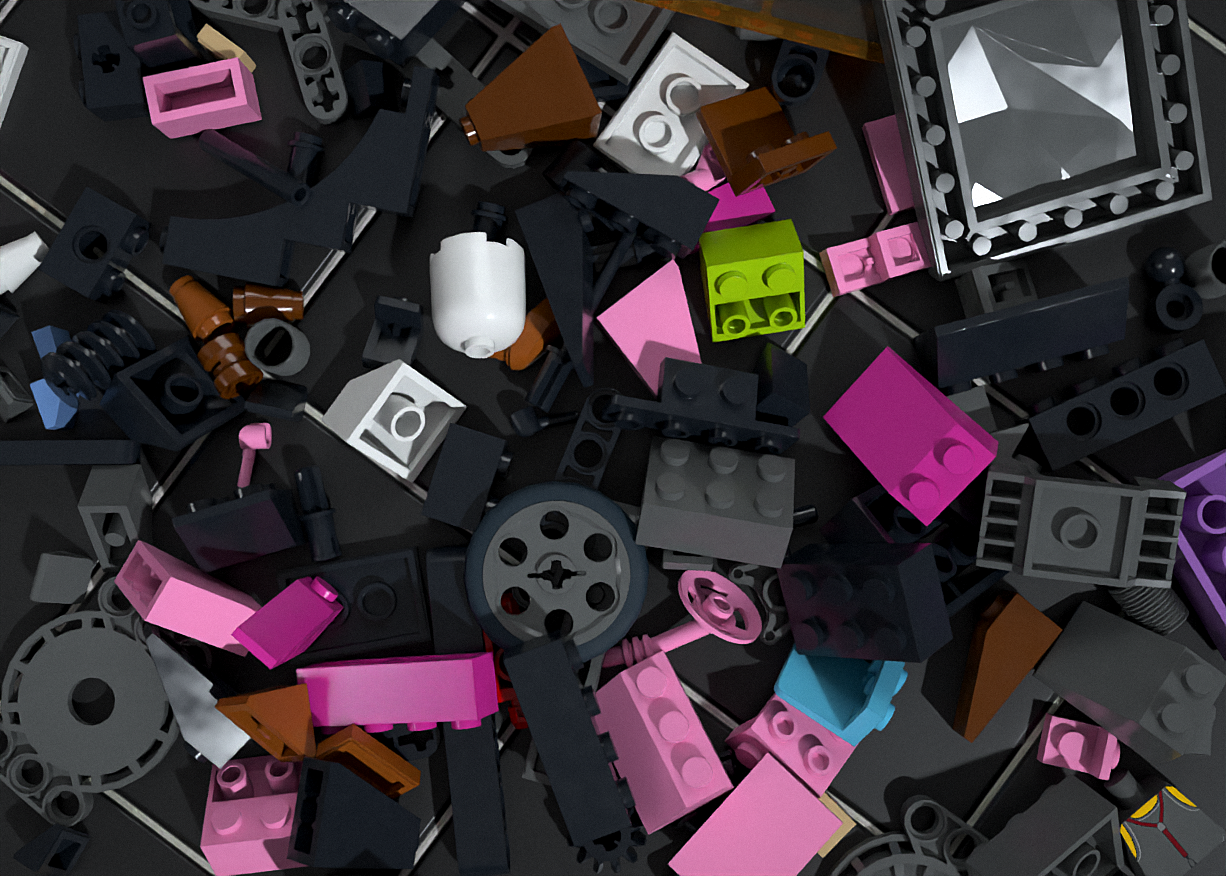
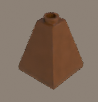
(535, 101)

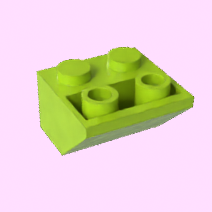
(753, 280)

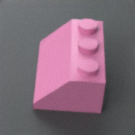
(660, 743)

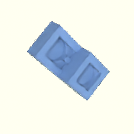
(54, 412)

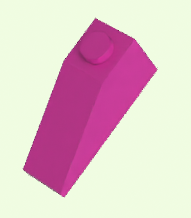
(289, 621)

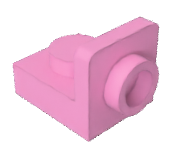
(1078, 746)

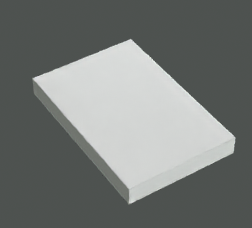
(658, 120)

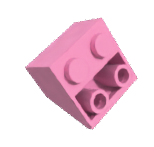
(250, 815)

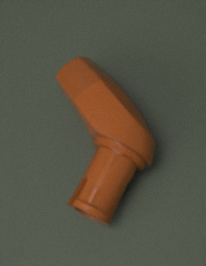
(538, 332)

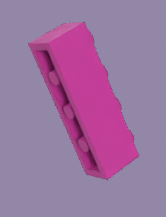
(401, 691)

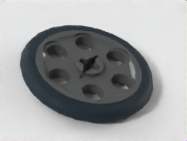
(587, 514)

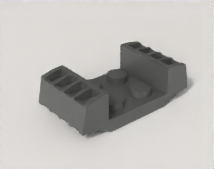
(1080, 528)

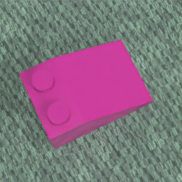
(911, 436)

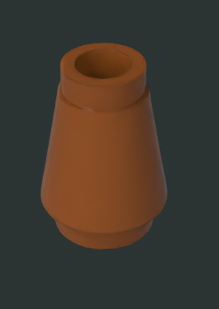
(202, 310)

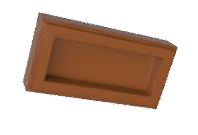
(370, 761)

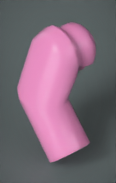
(708, 171)

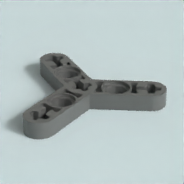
(279, 19)

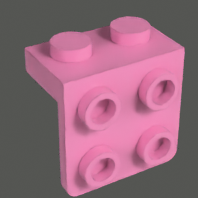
(795, 741)

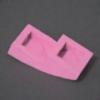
(875, 259)

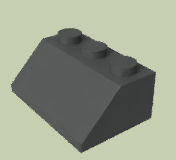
(1060, 835)

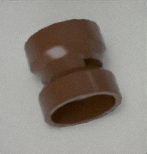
(229, 365)

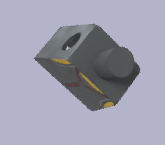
(1160, 826)

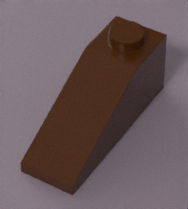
(1001, 654)

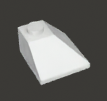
(394, 417)

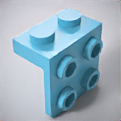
(841, 692)

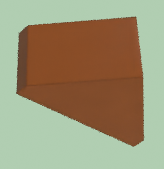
(275, 719)

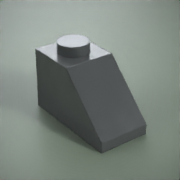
(116, 512)

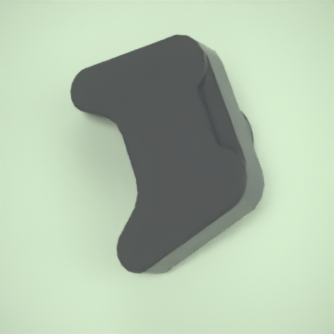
(768, 589)

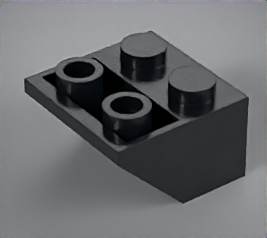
(242, 529)

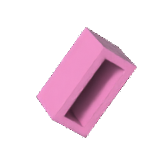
(202, 98)

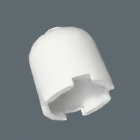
(478, 293)

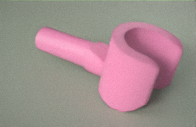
(251, 438)

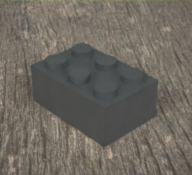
(717, 502)

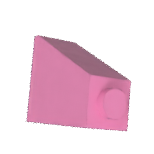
(652, 325)
(184, 598)

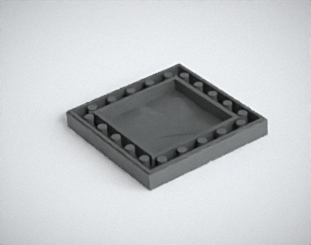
(1041, 120)

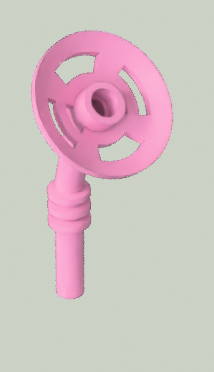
(711, 615)

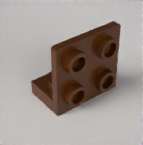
(757, 141)

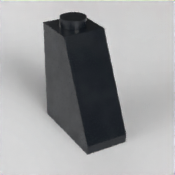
(349, 822)

